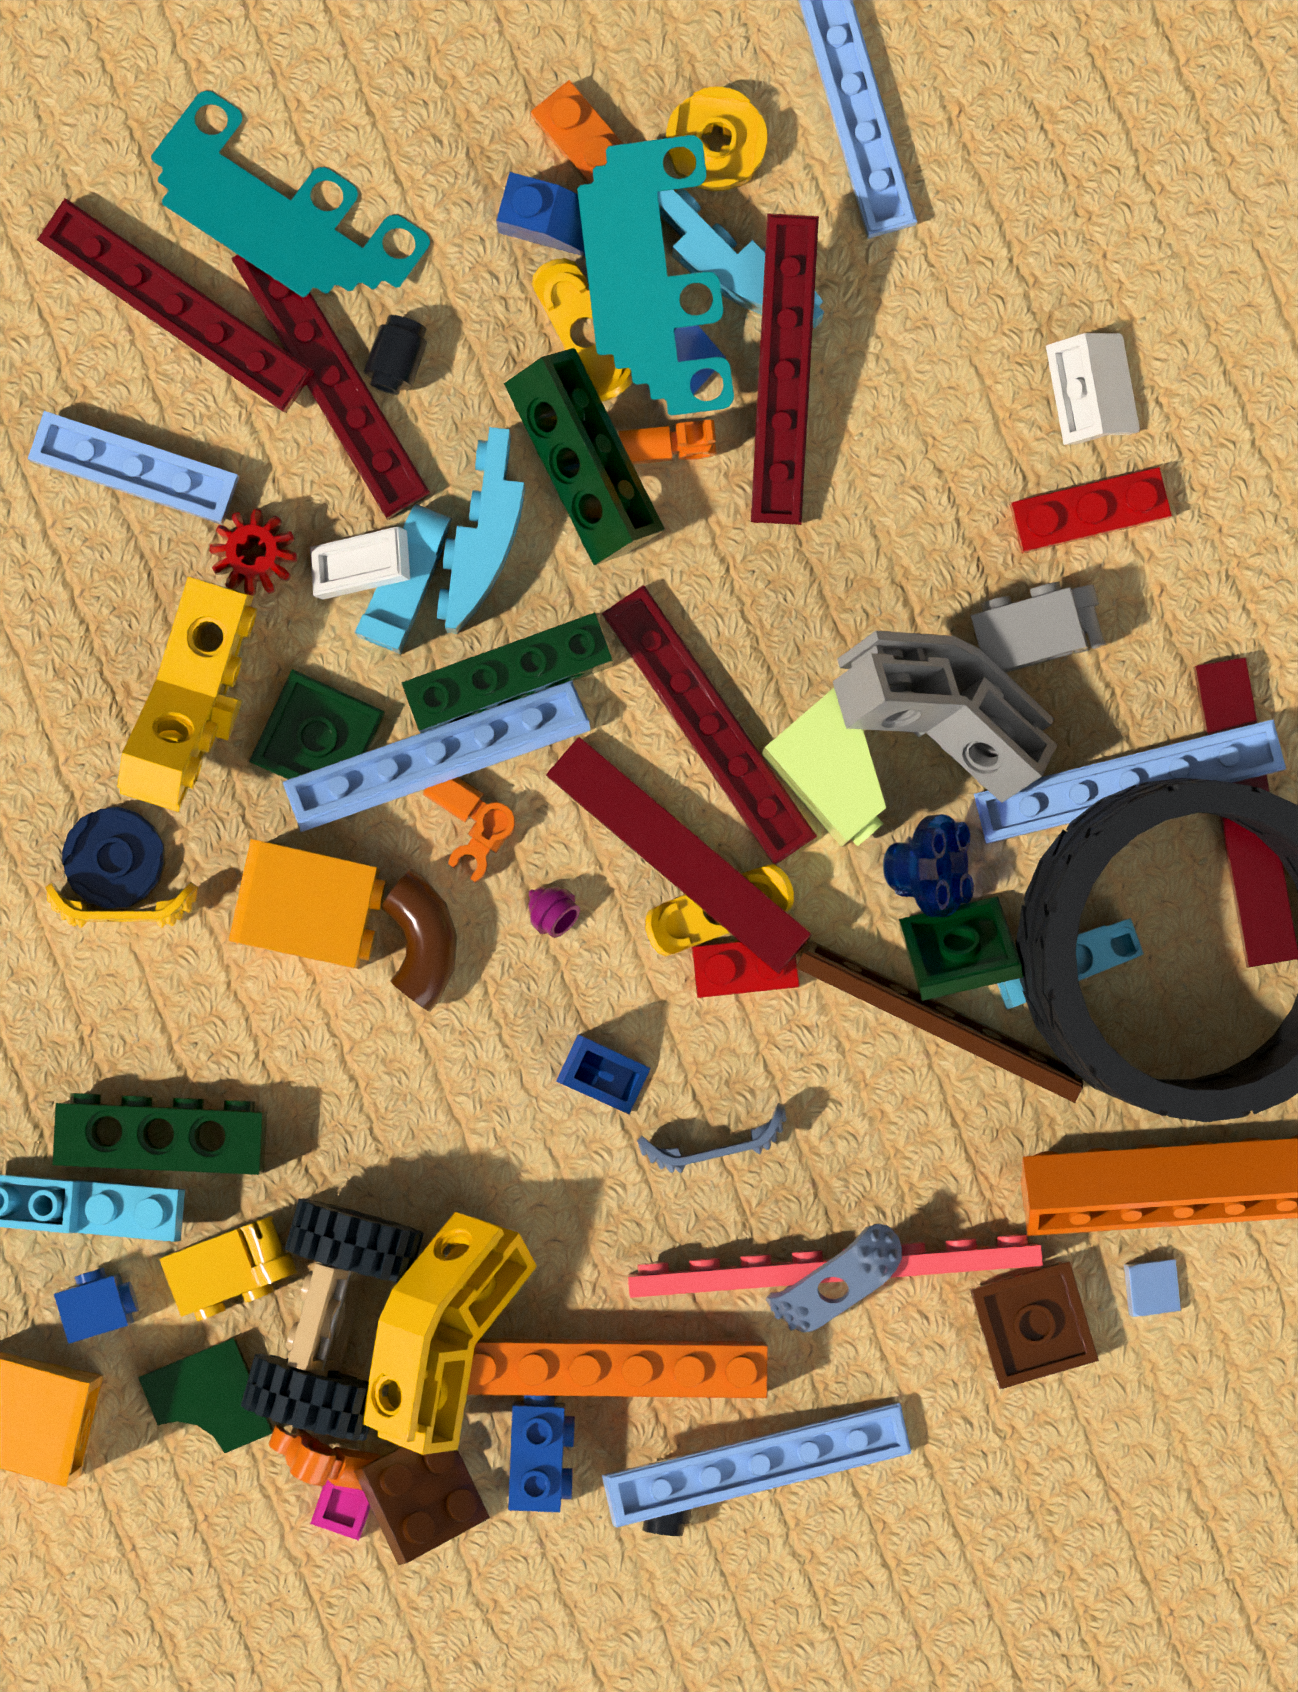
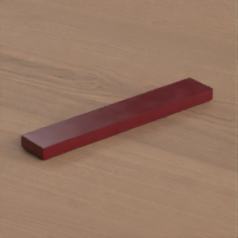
(175, 305)
(784, 368)
(339, 392)
(709, 725)
(679, 855)
(1253, 867)

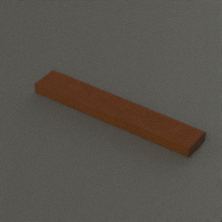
(940, 1020)

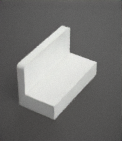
(1092, 387)

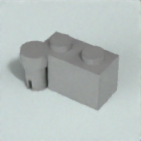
(1038, 627)

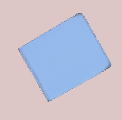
(1152, 1287)

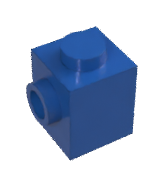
(96, 1305)

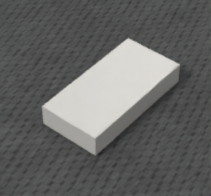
(360, 563)

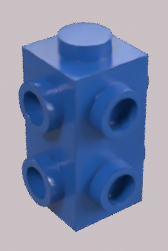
(536, 1455)

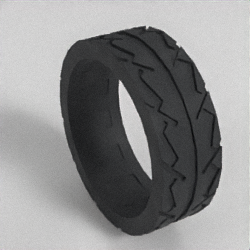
(1050, 935)

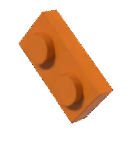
(575, 129)

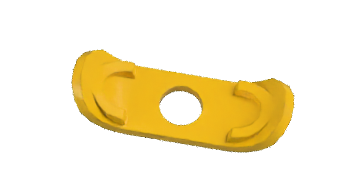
(566, 300)
(165, 911)
(682, 923)

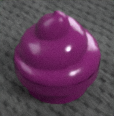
(552, 910)

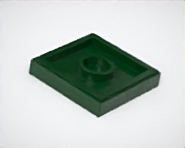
(314, 728)
(961, 950)

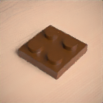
(1034, 1324)
(421, 1499)

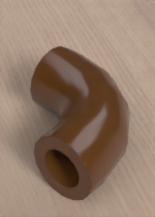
(428, 937)

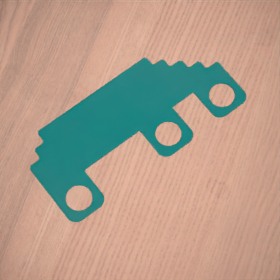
(275, 234)
(628, 279)

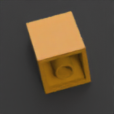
(306, 905)
(45, 1418)

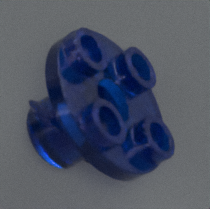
(932, 866)

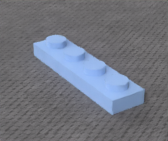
(133, 467)

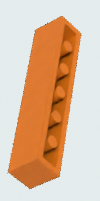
(1160, 1186)
(619, 1368)

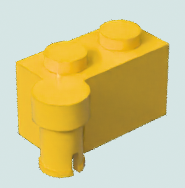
(225, 1267)

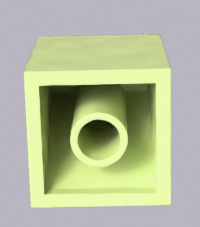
(830, 771)

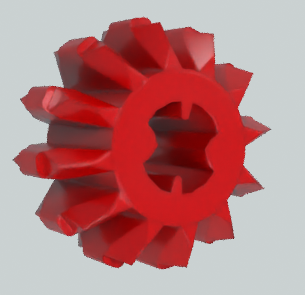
(241, 540)

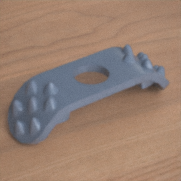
(760, 1138)
(862, 1265)

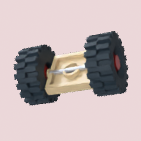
(307, 1385)

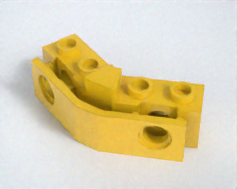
(188, 697)
(432, 1330)

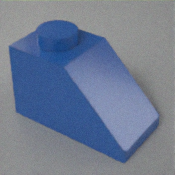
(541, 214)

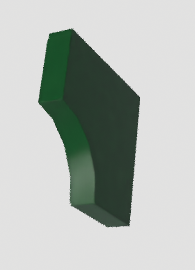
(207, 1393)

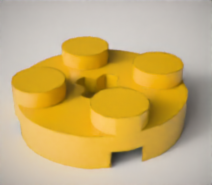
(740, 122)

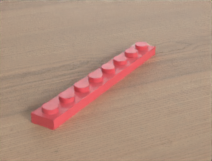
(760, 1272)

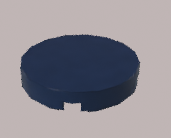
(113, 858)

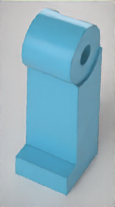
(397, 604)
(1095, 953)

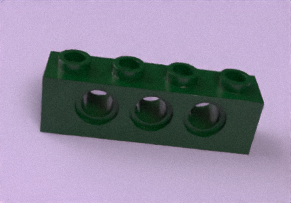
(584, 456)
(508, 673)
(79, 1145)

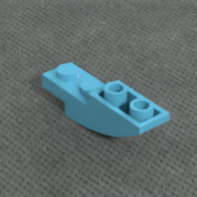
(712, 250)
(481, 552)
(91, 1207)

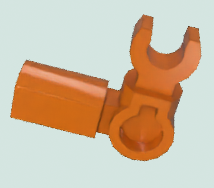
(651, 445)
(492, 823)
(318, 1462)

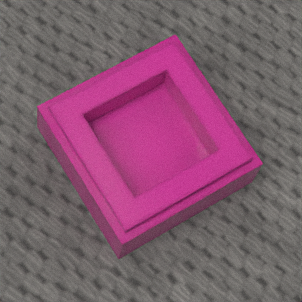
(341, 1510)

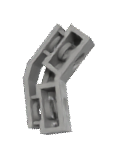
(955, 698)

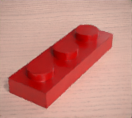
(1090, 510)

